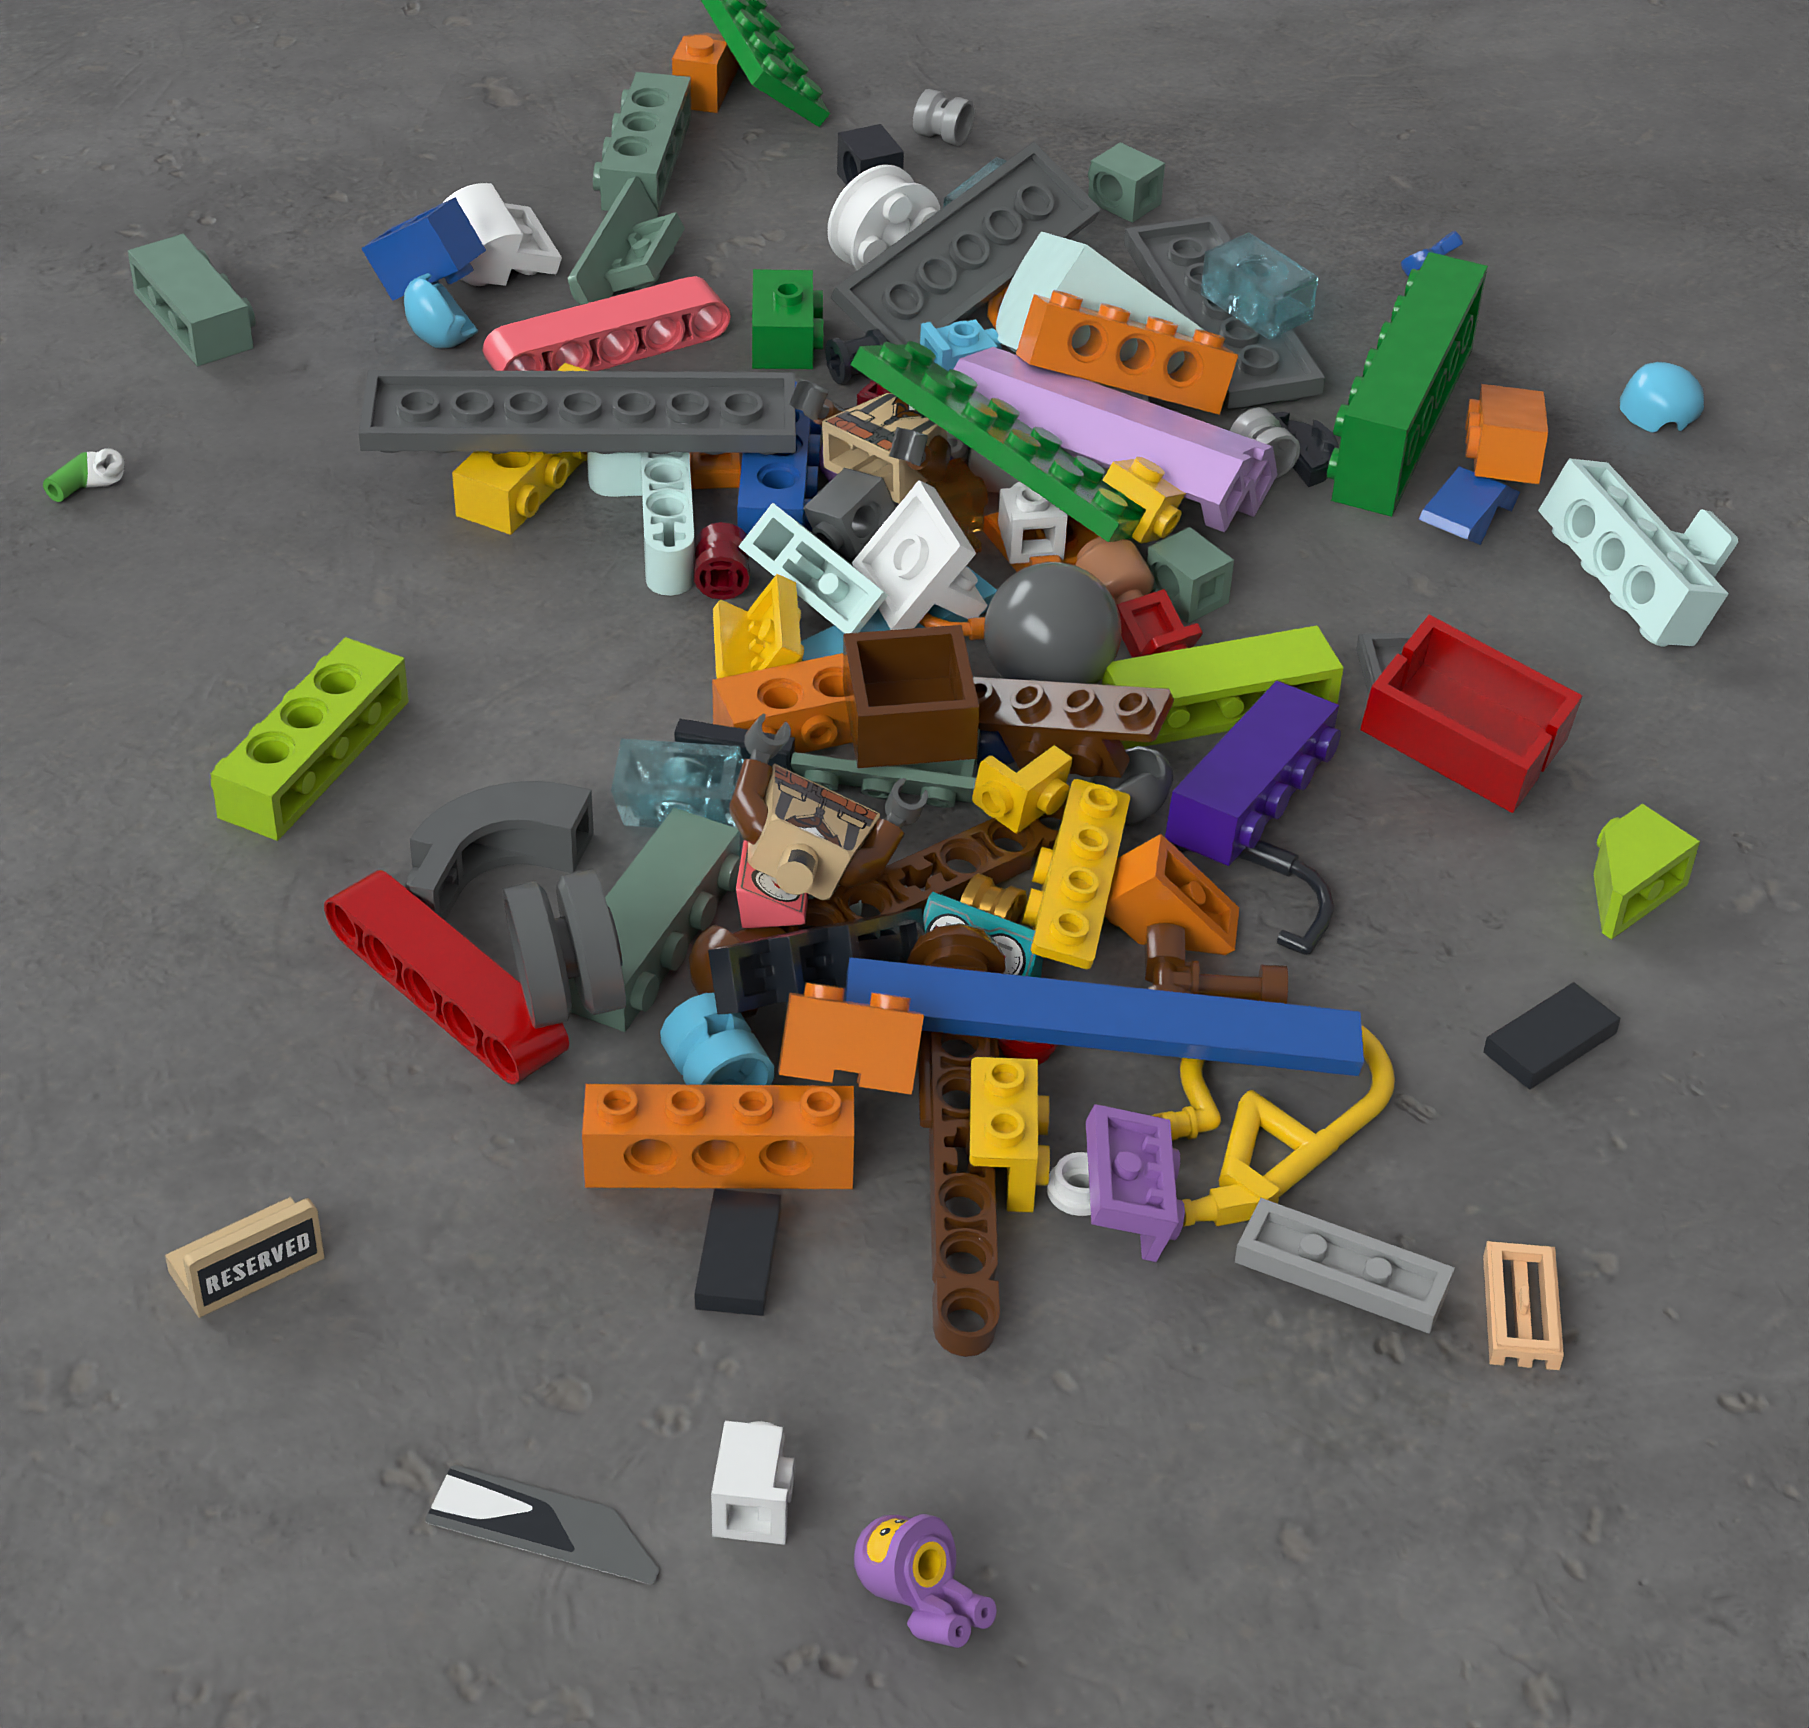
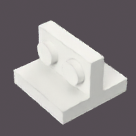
(921, 561)

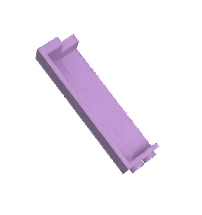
(1107, 426)

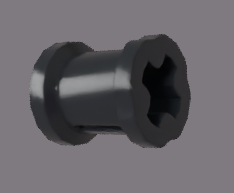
(841, 354)

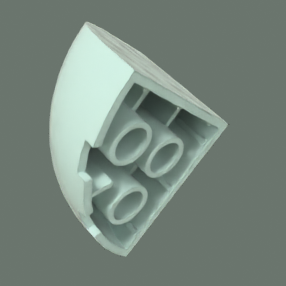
(1083, 272)

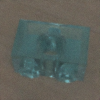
(1259, 285)
(665, 775)

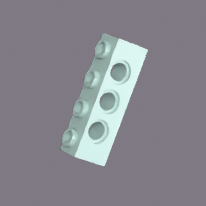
(1632, 553)

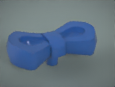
(1443, 247)

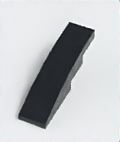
(774, 966)

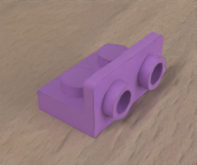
(1134, 1176)

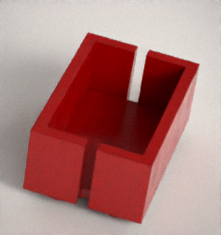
(1470, 713)

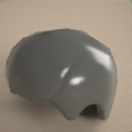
(1145, 780)

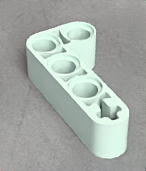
(667, 510)

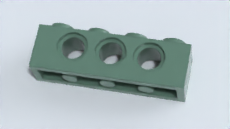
(645, 137)

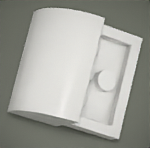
(509, 235)

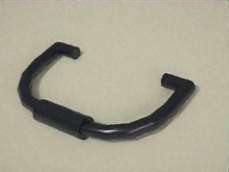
(1288, 864)

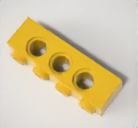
(510, 486)

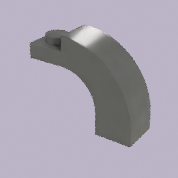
(497, 828)

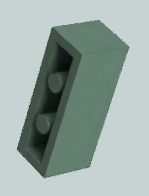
(191, 299)

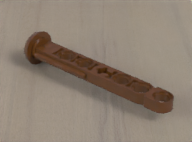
(889, 890)
(939, 1073)

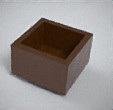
(910, 696)

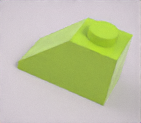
(1639, 867)

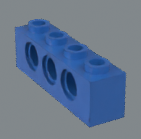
(781, 478)

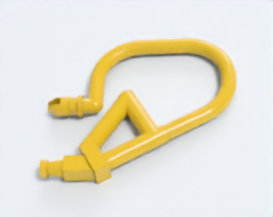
(1238, 1183)

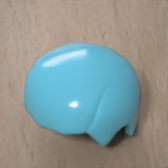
(435, 314)
(1662, 395)

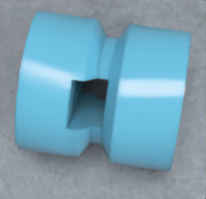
(714, 1046)

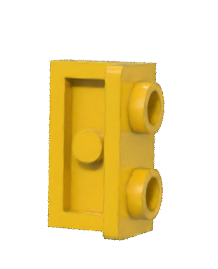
(762, 635)
(1007, 1123)

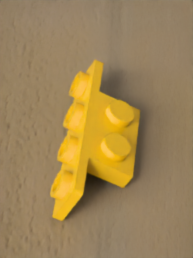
(1077, 875)

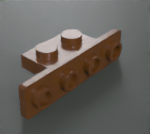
(1074, 717)

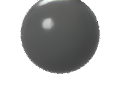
(1052, 625)

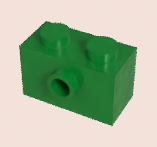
(785, 319)

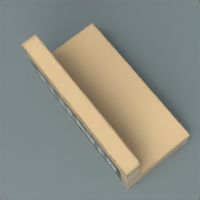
(247, 1255)

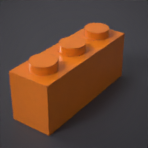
(1507, 433)

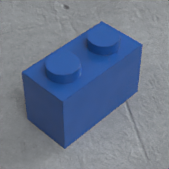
(431, 243)

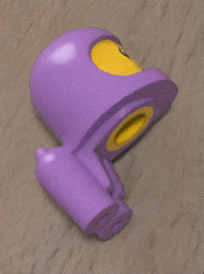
(915, 1567)

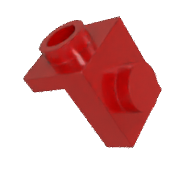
(1153, 626)

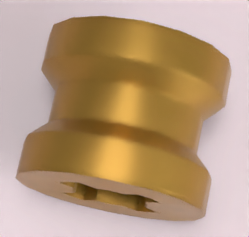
(1004, 903)

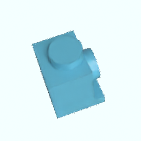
(957, 341)

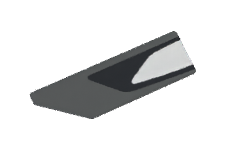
(540, 1523)

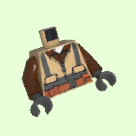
(877, 438)
(807, 832)

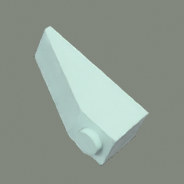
(819, 572)

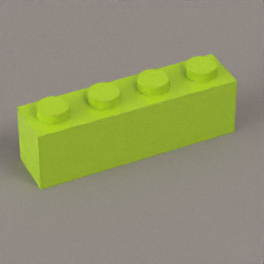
(1225, 679)

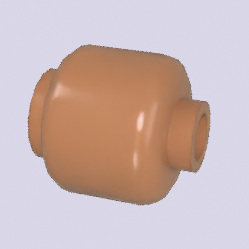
(1117, 567)

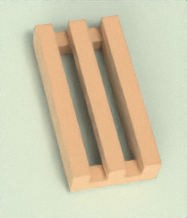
(1523, 1346)

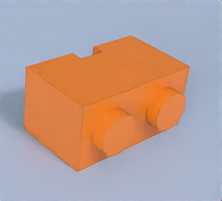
(860, 1038)

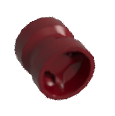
(720, 564)

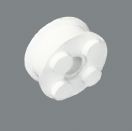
(877, 213)

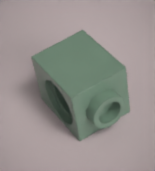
(1126, 182)
(1192, 573)

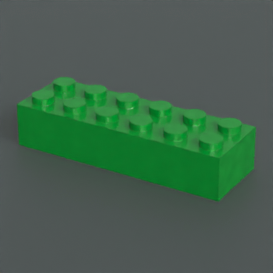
(1406, 384)

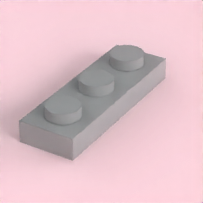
(1344, 1265)

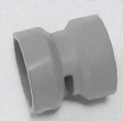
(940, 116)
(1265, 427)

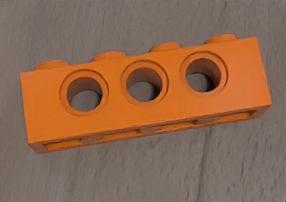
(1197, 384)
(800, 693)
(718, 1136)

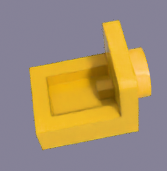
(1143, 484)
(1024, 795)

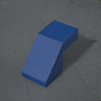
(1468, 504)

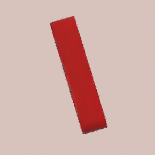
(443, 975)

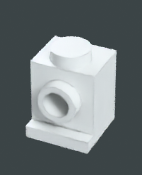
(1025, 510)
(752, 1483)

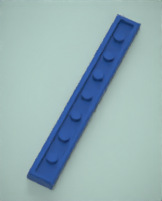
(1117, 1017)

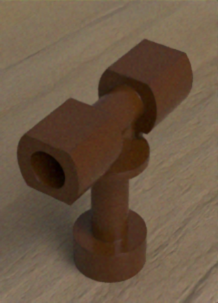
(1169, 972)

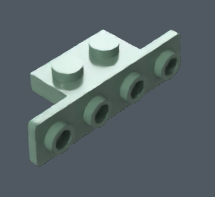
(626, 247)
(943, 780)

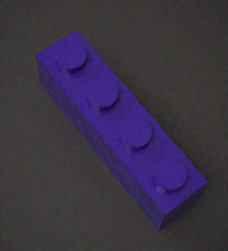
(1252, 773)

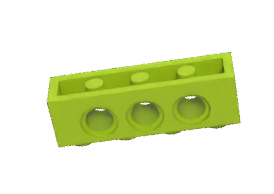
(309, 738)

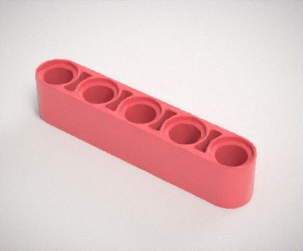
(612, 329)

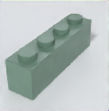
(664, 903)

